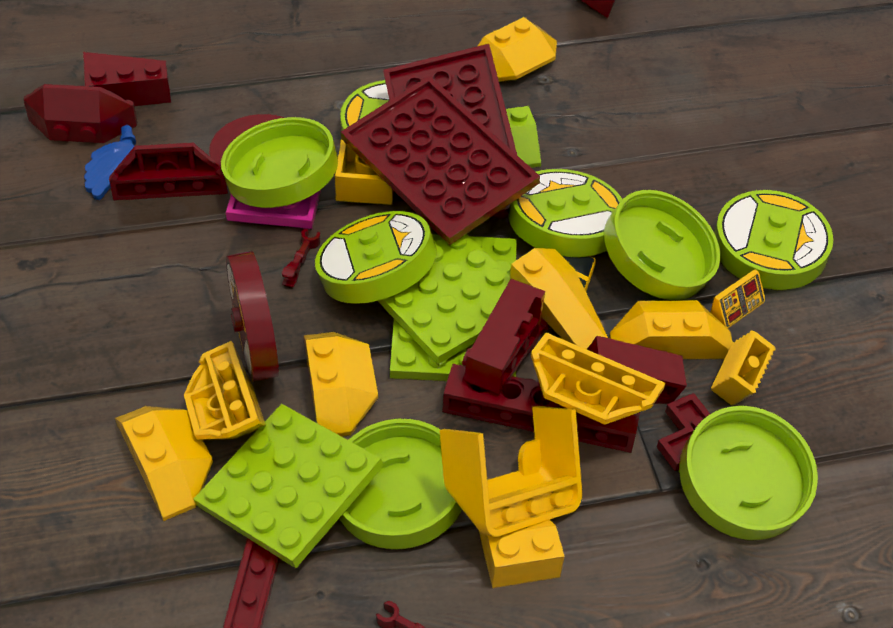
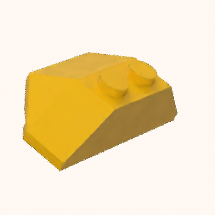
(519, 49)
(675, 327)
(340, 380)
(591, 382)
(222, 397)
(167, 456)

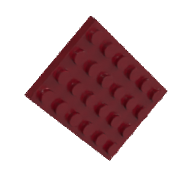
(466, 76)
(440, 159)

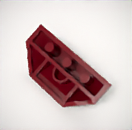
(78, 113)
(167, 172)

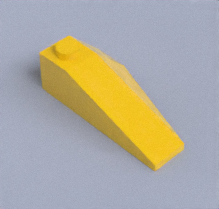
(565, 300)

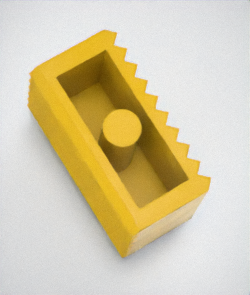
(743, 368)

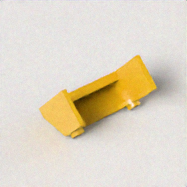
(540, 490)

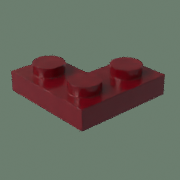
(686, 415)

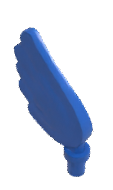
(105, 161)

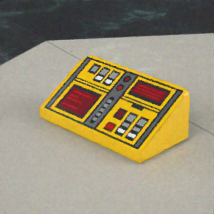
(738, 299)

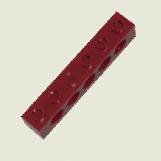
(514, 409)

